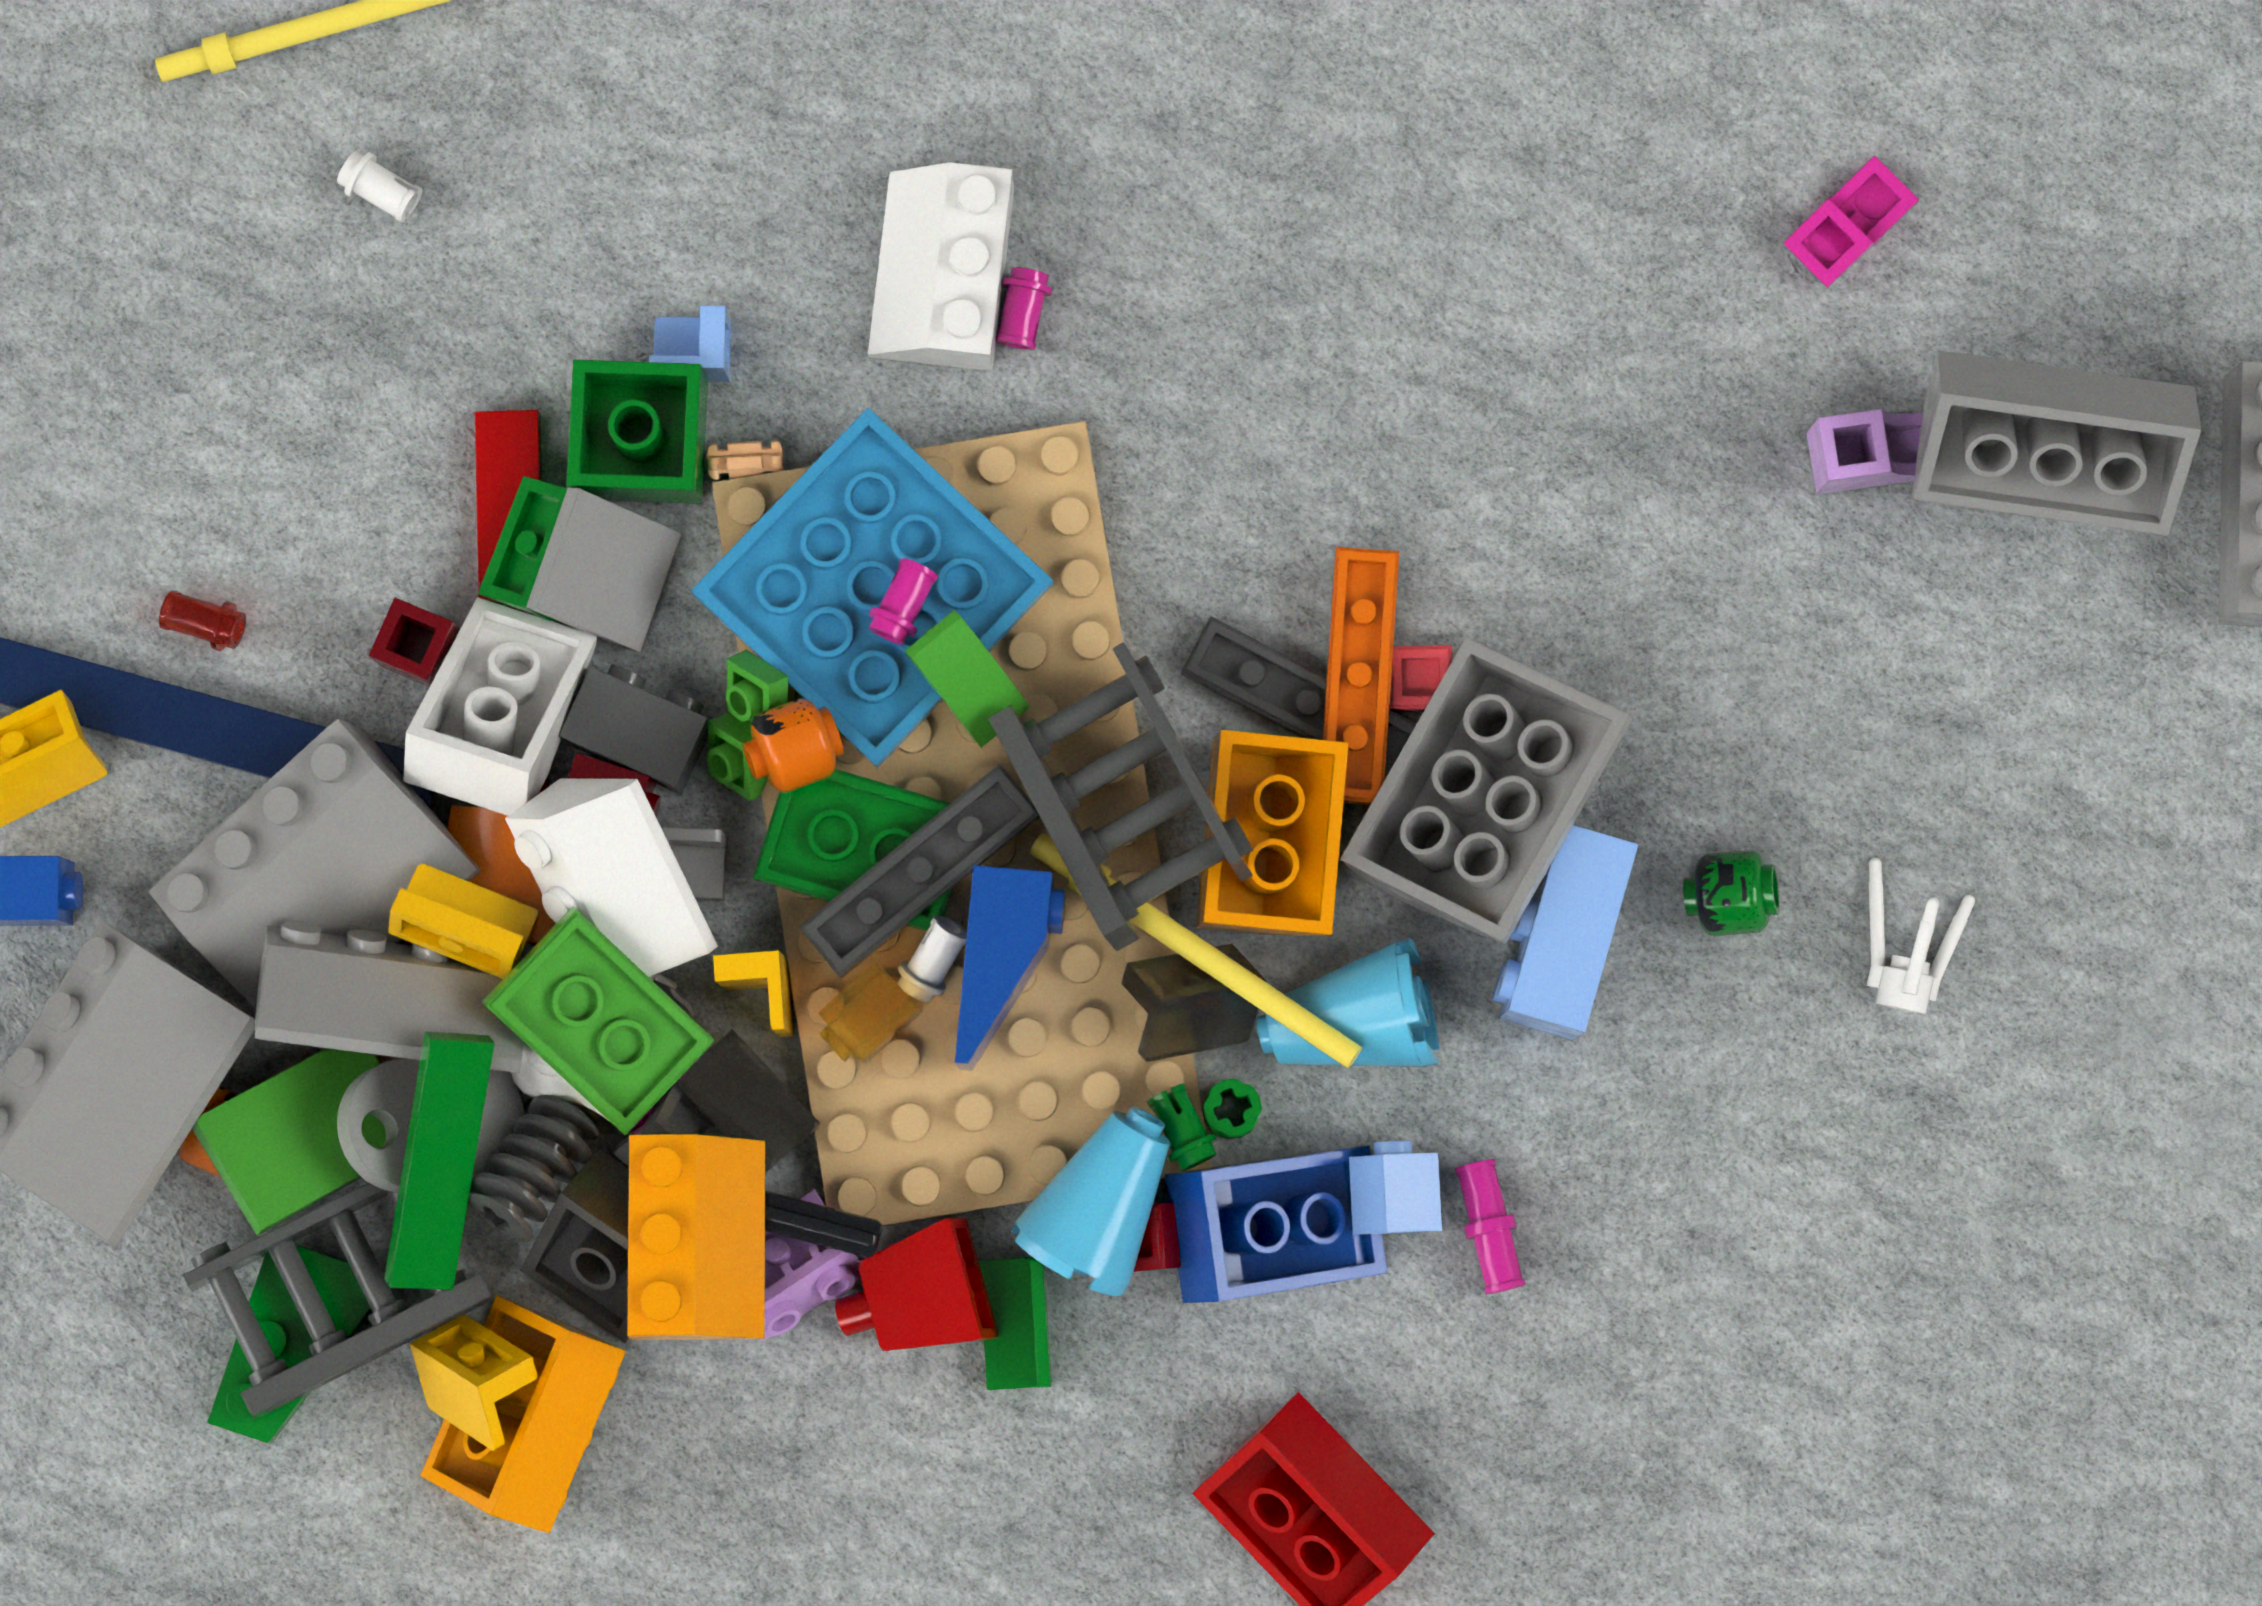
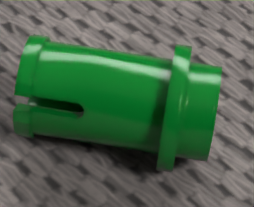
(1183, 1128)

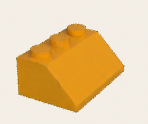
(1291, 811)
(696, 1238)
(542, 1423)

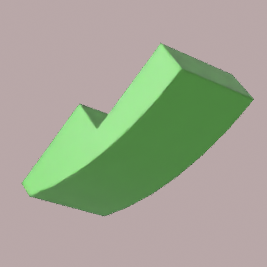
(965, 676)
(751, 689)

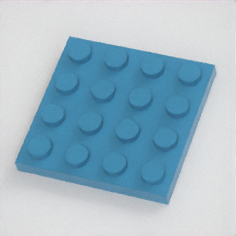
(826, 557)

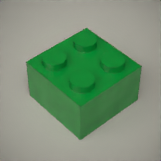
(638, 430)

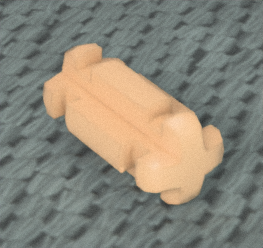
(744, 459)

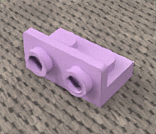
(802, 1277)

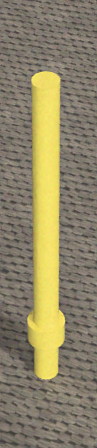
(222, 52)
(1221, 968)

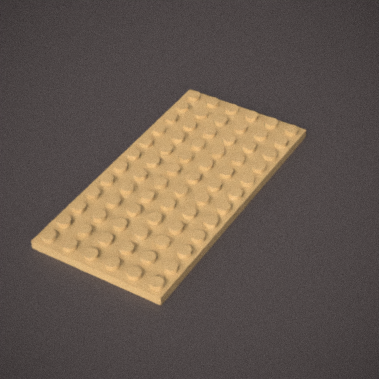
(909, 1126)

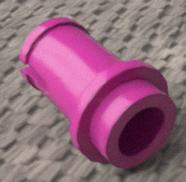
(1022, 307)
(902, 602)

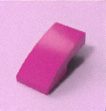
(1851, 221)

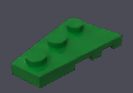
(286, 1337)

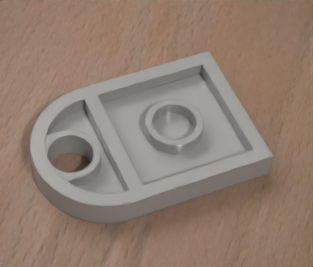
(389, 1095)

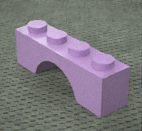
(1863, 449)

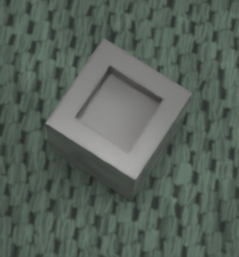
(701, 859)

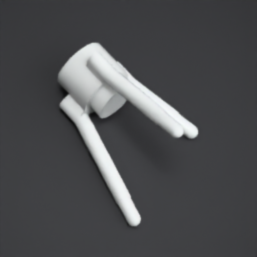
(1908, 981)

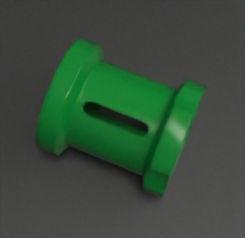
(1239, 1091)

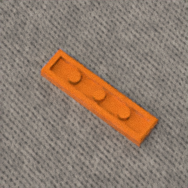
(1361, 664)

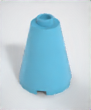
(1370, 1003)
(1099, 1203)

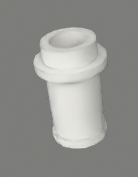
(378, 185)
(932, 960)

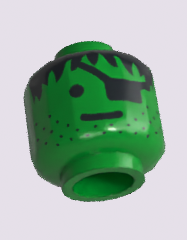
(1732, 893)

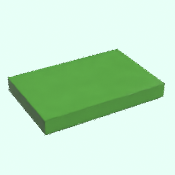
(598, 1020)
(282, 1140)

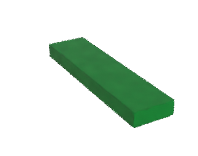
(439, 1160)

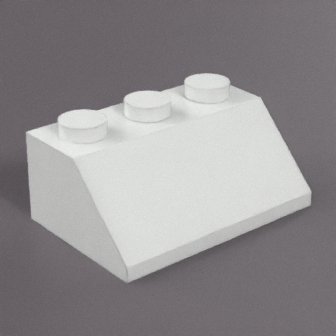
(942, 265)
(608, 858)

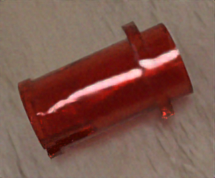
(207, 621)

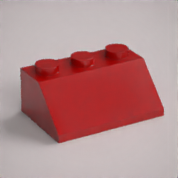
(1313, 1510)

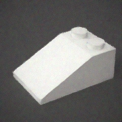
(497, 708)

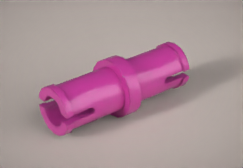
(1490, 1226)

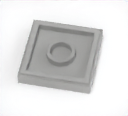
(603, 569)

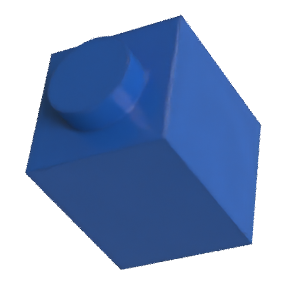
(39, 891)

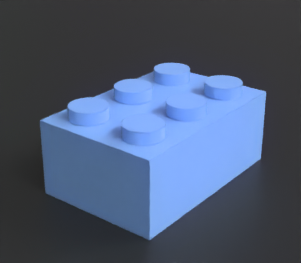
(1566, 935)

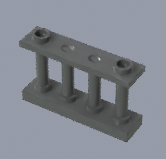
(1088, 849)
(331, 1349)

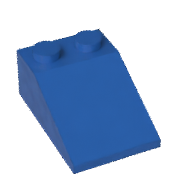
(1004, 945)
(1269, 1227)

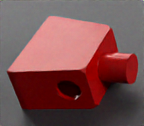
(922, 1292)

